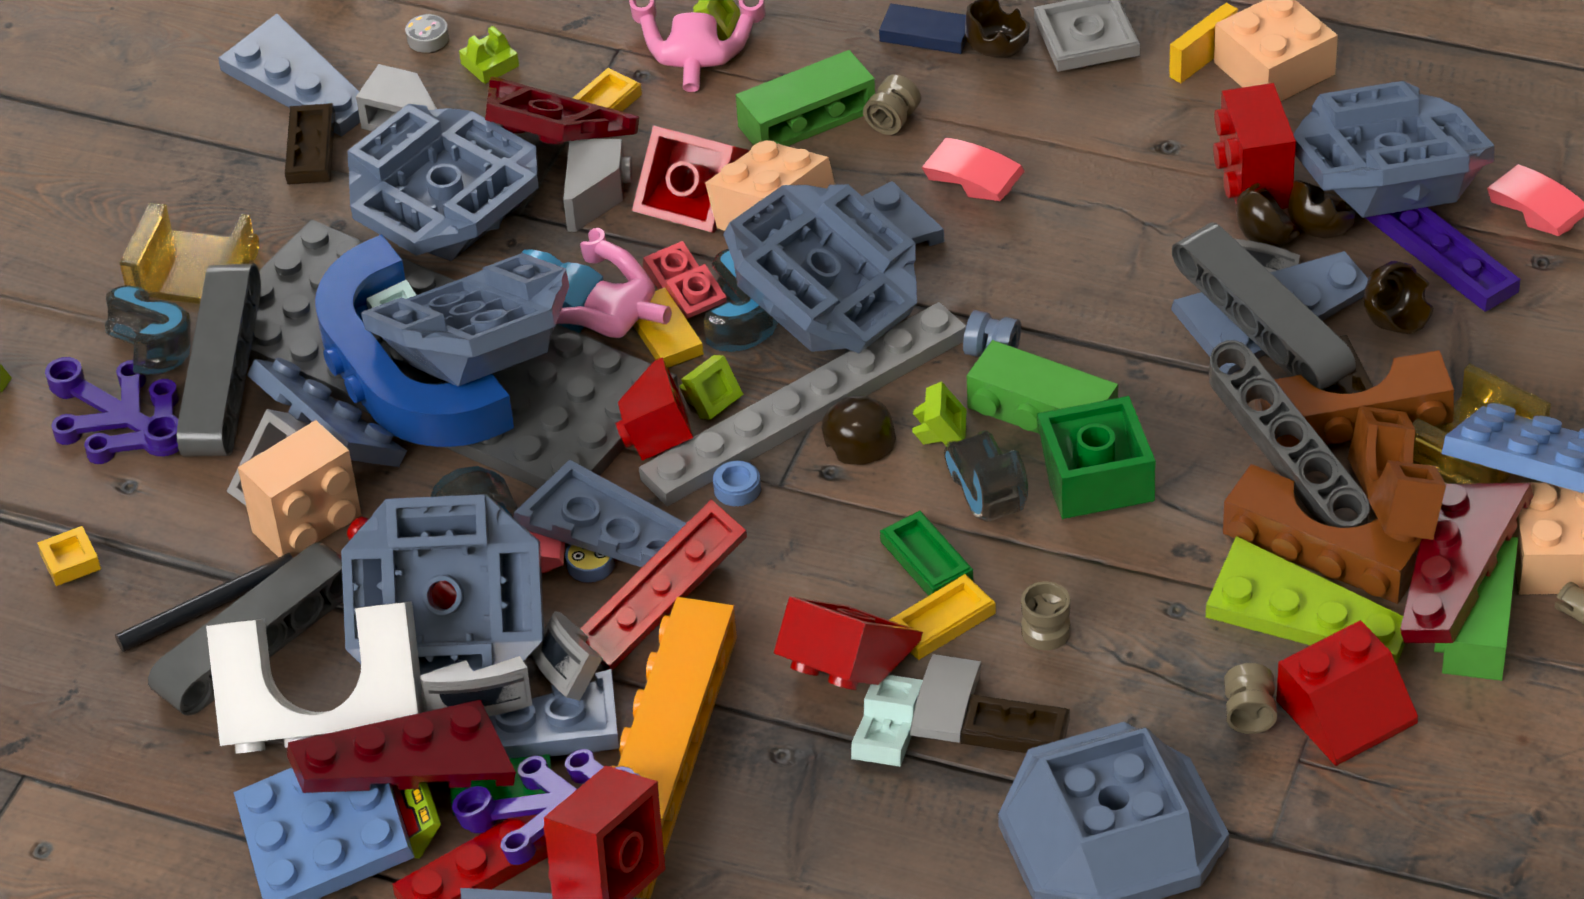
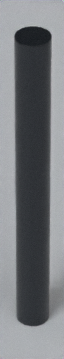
(198, 605)

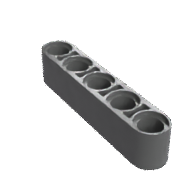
(1262, 307)
(219, 360)
(1281, 420)
(288, 602)

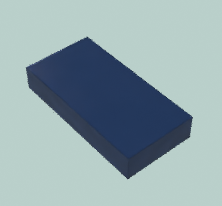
(924, 28)

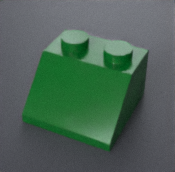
(1097, 457)

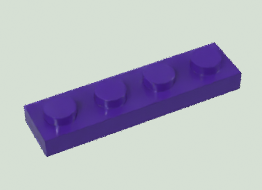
(1450, 255)

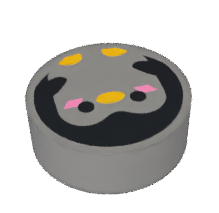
(427, 33)

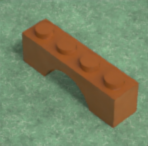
(1414, 386)
(1401, 493)
(1267, 515)

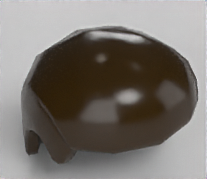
(995, 31)
(1315, 214)
(1263, 218)
(1397, 298)
(859, 430)

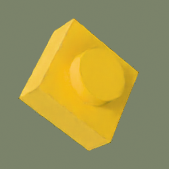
(69, 556)

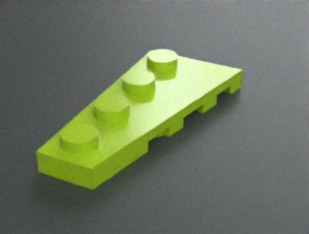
(1291, 602)

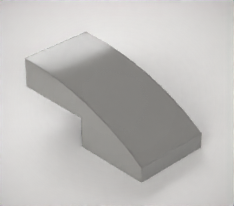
(944, 697)

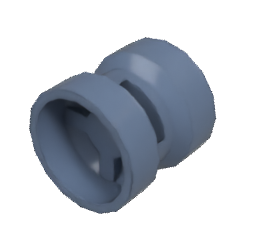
(983, 329)

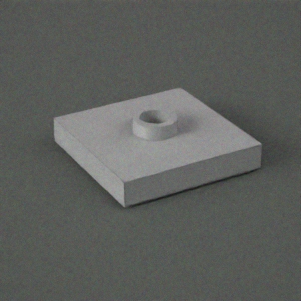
(1086, 32)

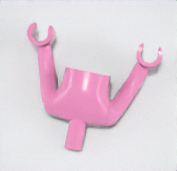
(695, 39)
(615, 306)

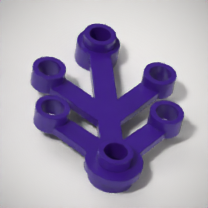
(152, 434)
(479, 811)

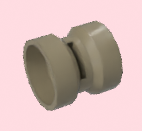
(891, 104)
(1045, 615)
(1250, 698)

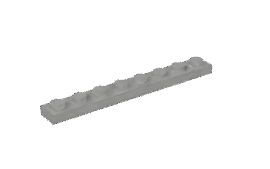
(801, 403)

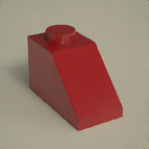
(653, 413)

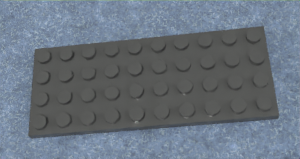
(559, 400)

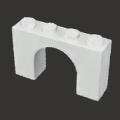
(255, 710)

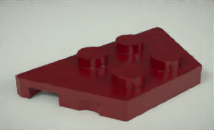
(553, 115)

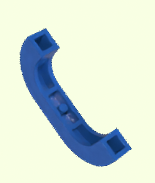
(406, 408)

